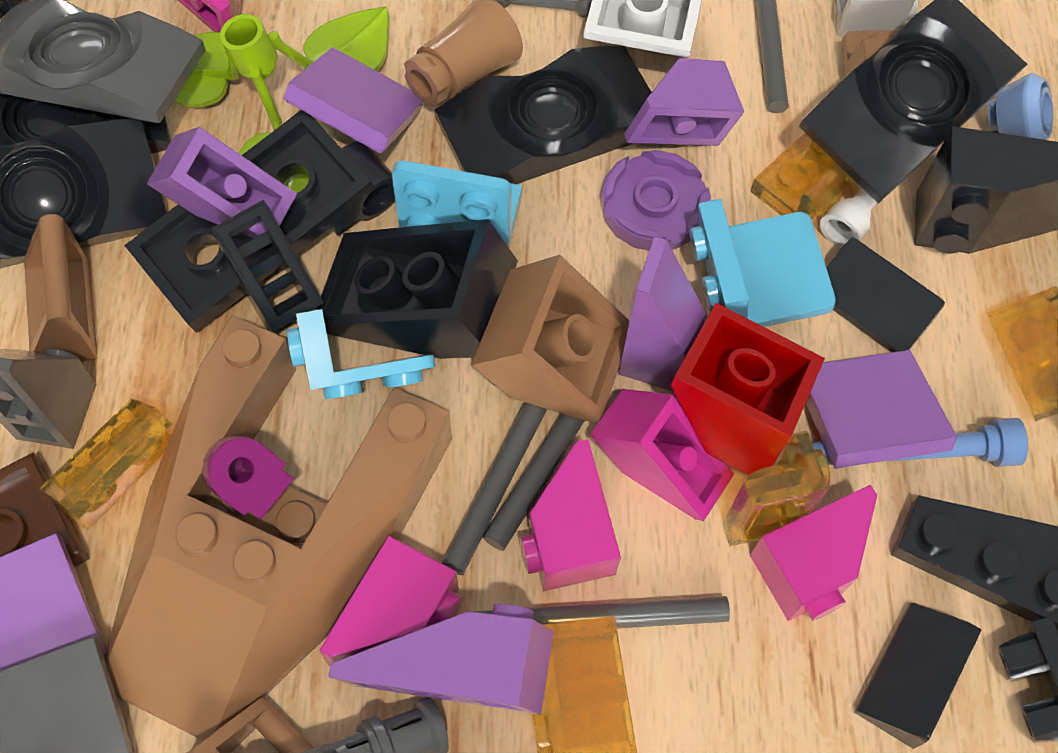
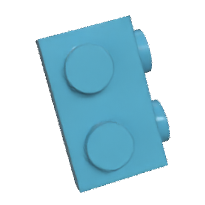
(447, 195)
(762, 267)
(310, 347)

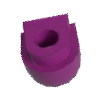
(245, 474)

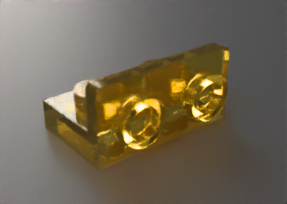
(802, 180)
(1030, 344)
(109, 462)
(779, 492)

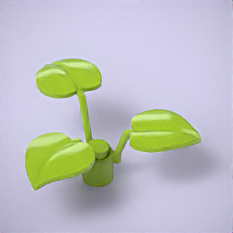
(249, 50)

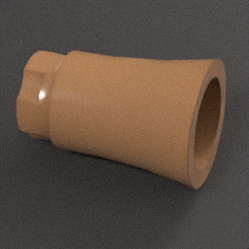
(464, 52)

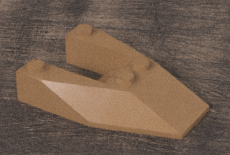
(235, 601)

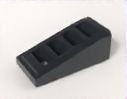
(284, 312)

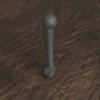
(580, 6)

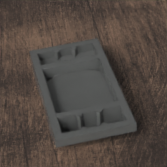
(94, 61)

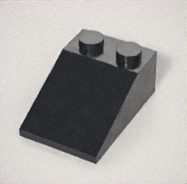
(987, 192)
(417, 287)

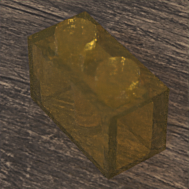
(585, 692)

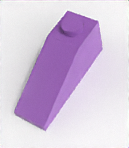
(662, 320)
(464, 659)

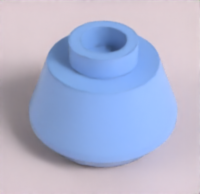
(1023, 108)

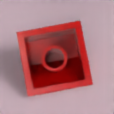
(744, 389)

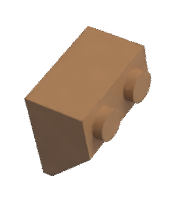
(553, 340)

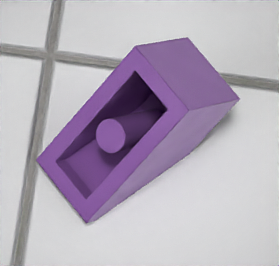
(689, 106)
(216, 180)

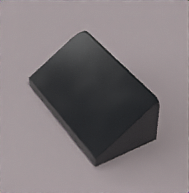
(881, 297)
(917, 674)

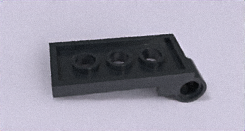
(340, 190)

